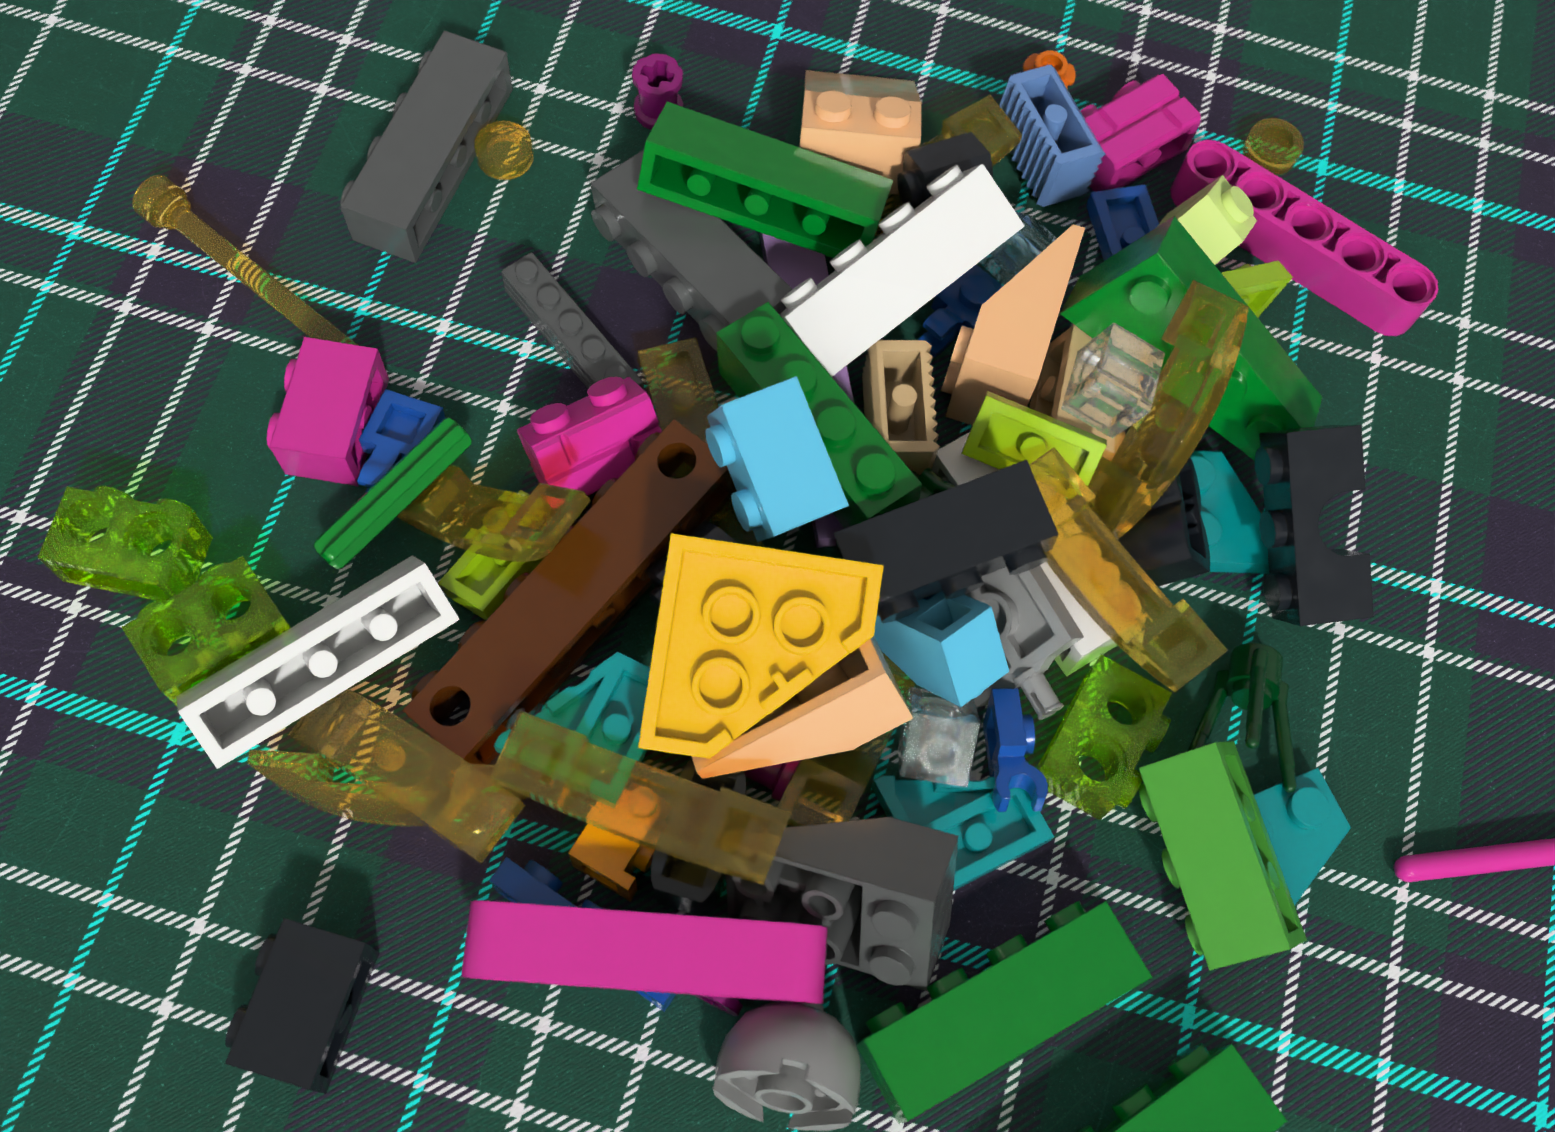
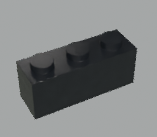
(953, 539)

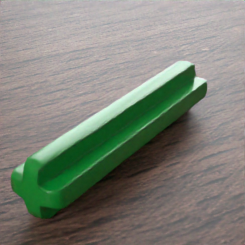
(392, 493)

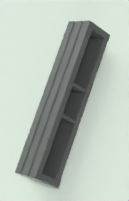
(563, 323)

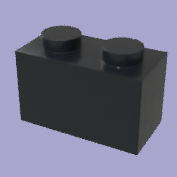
(300, 1005)

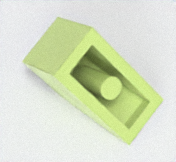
(1216, 218)

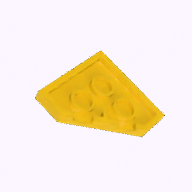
(745, 636)

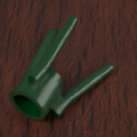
(1253, 686)

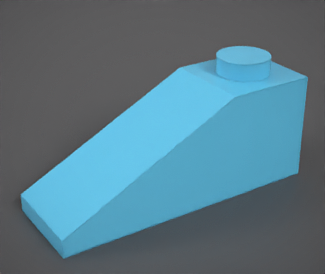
(946, 647)

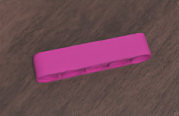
(1316, 243)
(645, 952)

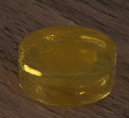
(1274, 145)
(504, 150)

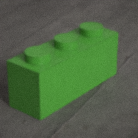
(1220, 856)

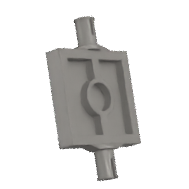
(1032, 631)

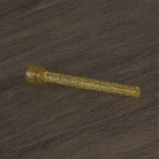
(166, 206)

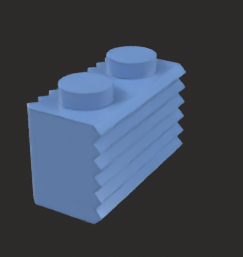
(1056, 143)

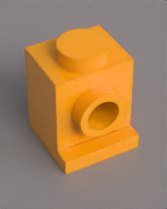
(610, 859)

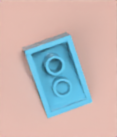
(774, 460)

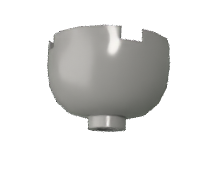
(792, 1063)

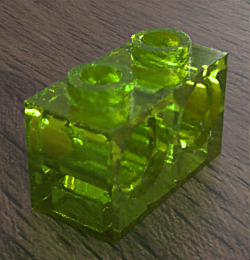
(122, 556)
(202, 614)
(1092, 732)

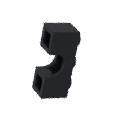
(1298, 477)

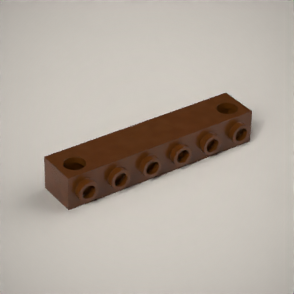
(571, 596)

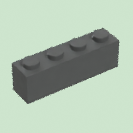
(426, 146)
(686, 251)

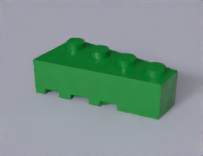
(1141, 294)

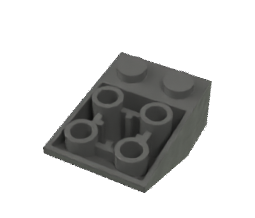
(873, 885)

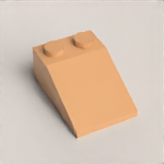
(861, 120)
(1011, 333)
(829, 716)

